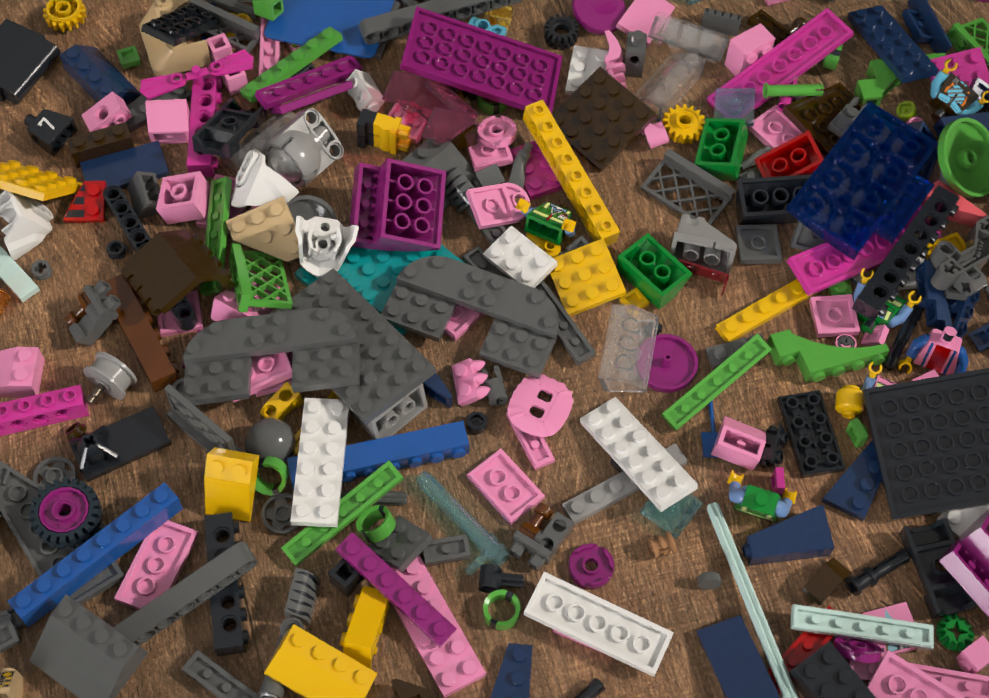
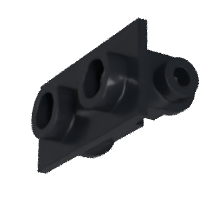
(776, 439)

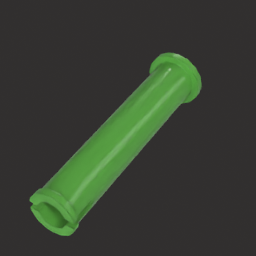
(791, 90)

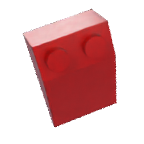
(792, 158)

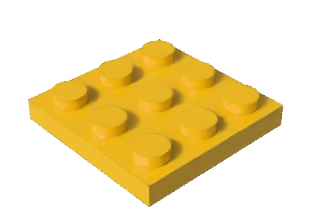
(587, 278)

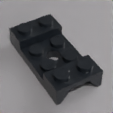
(226, 128)
(942, 591)

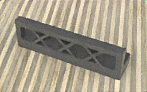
(230, 23)

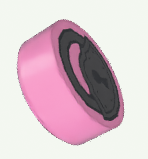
(845, 340)

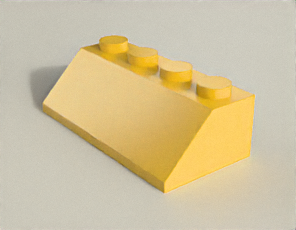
(317, 668)

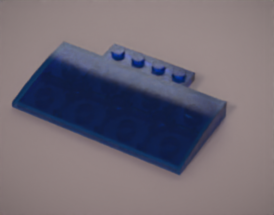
(866, 183)

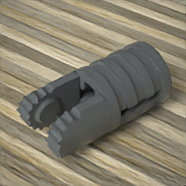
(497, 394)

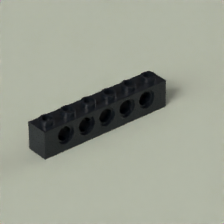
(226, 641)

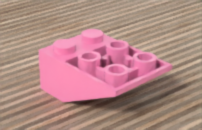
(226, 305)

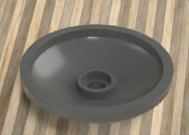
(309, 207)

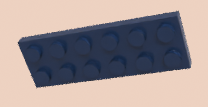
(892, 44)

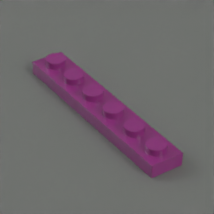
(307, 82)
(396, 589)

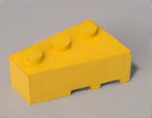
(365, 625)

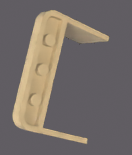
(167, 58)

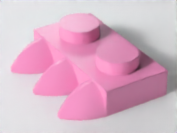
(468, 381)

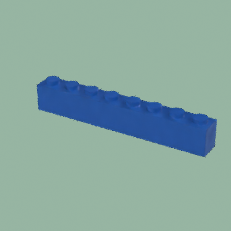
(401, 450)
(95, 554)

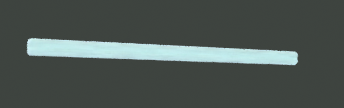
(751, 601)

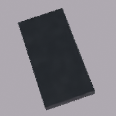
(180, 25)
(810, 434)
(131, 440)

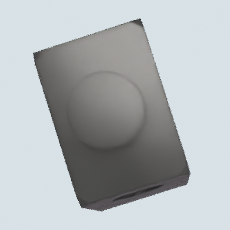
(635, 46)

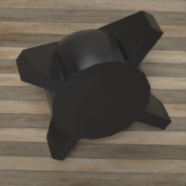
(93, 449)

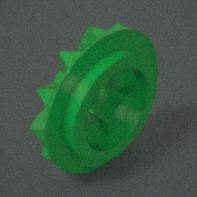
(948, 638)

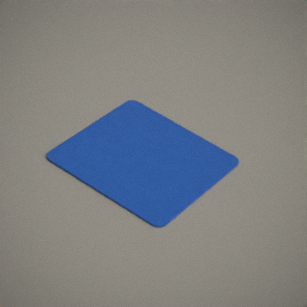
(308, 18)

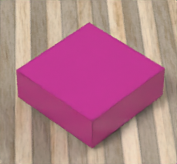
(778, 480)

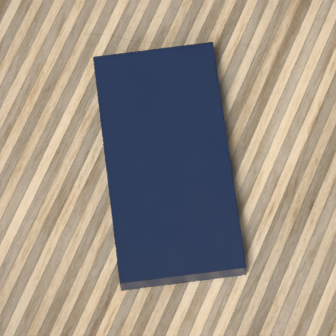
(121, 166)
(736, 660)

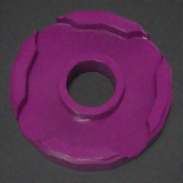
(584, 577)
(858, 651)

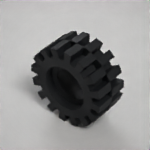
(561, 23)

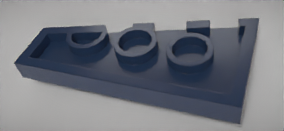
(857, 486)
(514, 673)

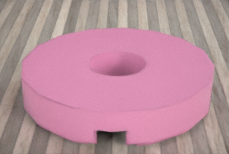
(497, 140)

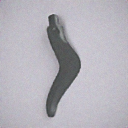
(518, 170)

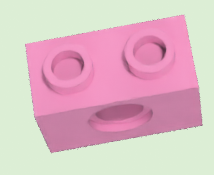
(106, 113)

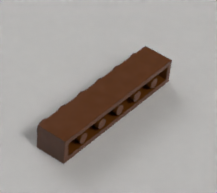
(141, 335)

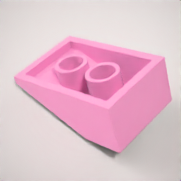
(20, 371)

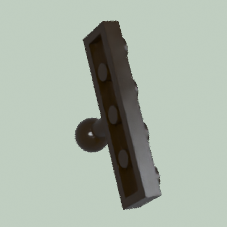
(774, 27)

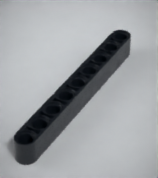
(137, 238)

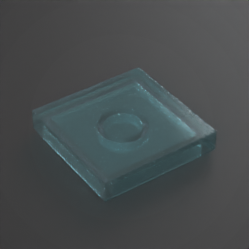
(735, 104)

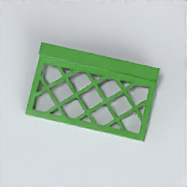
(962, 40)
(243, 280)

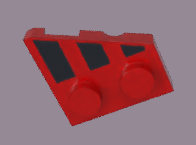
(88, 204)

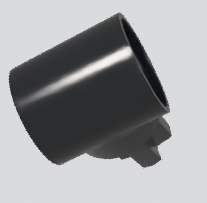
(493, 579)

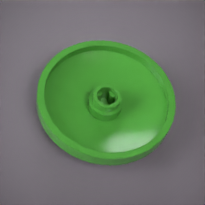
(965, 157)

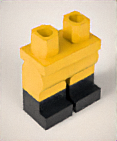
(382, 132)

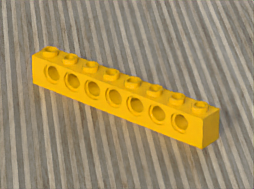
(570, 173)

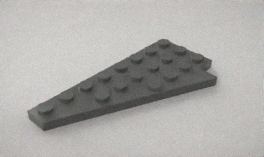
(15, 500)

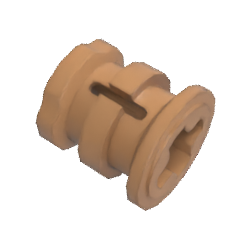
(662, 545)

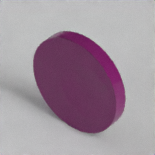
(598, 15)
(672, 364)

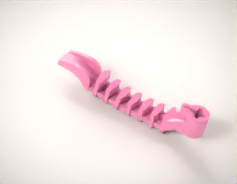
(656, 133)

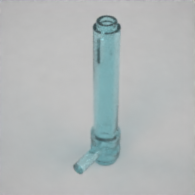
(486, 542)

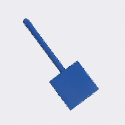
(709, 438)

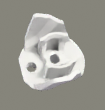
(258, 183)
(28, 224)
(335, 240)

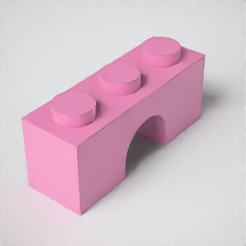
(218, 49)

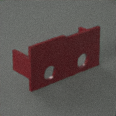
(707, 273)

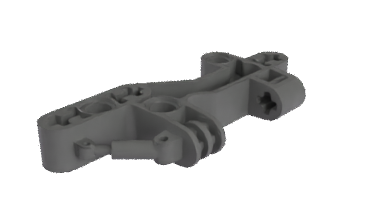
(962, 268)

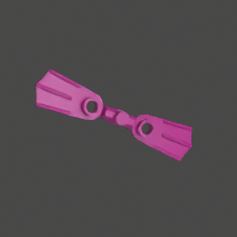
(164, 84)

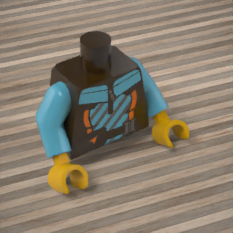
(952, 95)

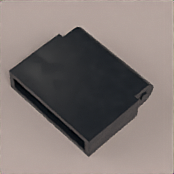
(23, 60)

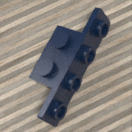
(926, 26)
(962, 312)

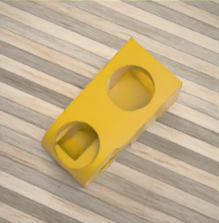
(281, 403)

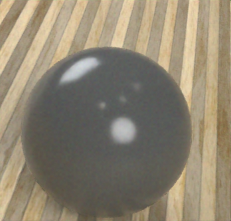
(270, 438)

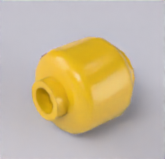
(849, 401)

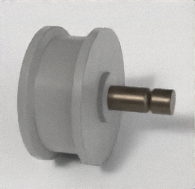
(109, 377)

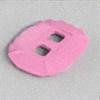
(554, 411)

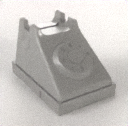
(702, 244)
(397, 415)

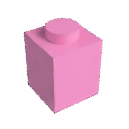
(975, 656)

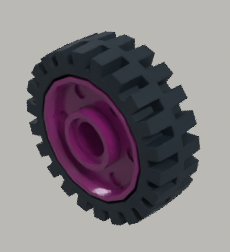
(69, 529)

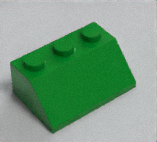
(722, 147)
(653, 270)

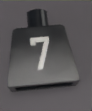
(50, 130)

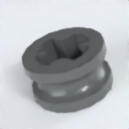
(35, 268)

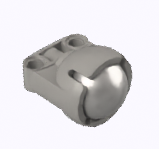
(302, 148)

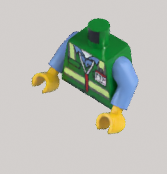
(547, 221)
(895, 314)
(759, 501)

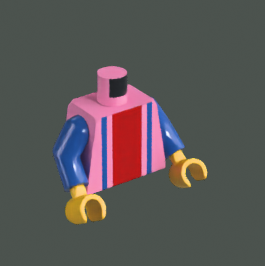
(937, 351)

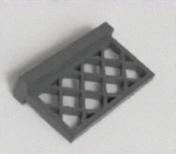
(694, 175)
(196, 423)

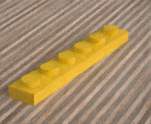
(762, 311)

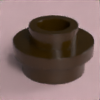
(75, 431)

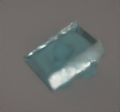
(674, 517)

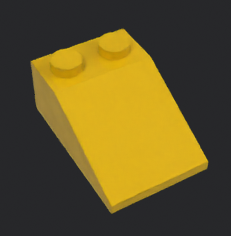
(230, 483)

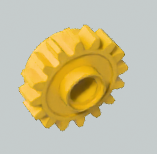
(64, 14)
(683, 124)

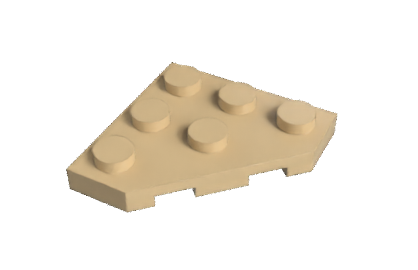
(267, 229)

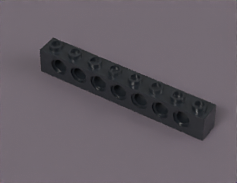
(905, 254)

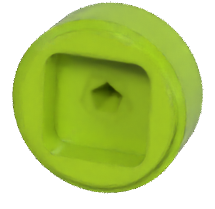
(906, 110)

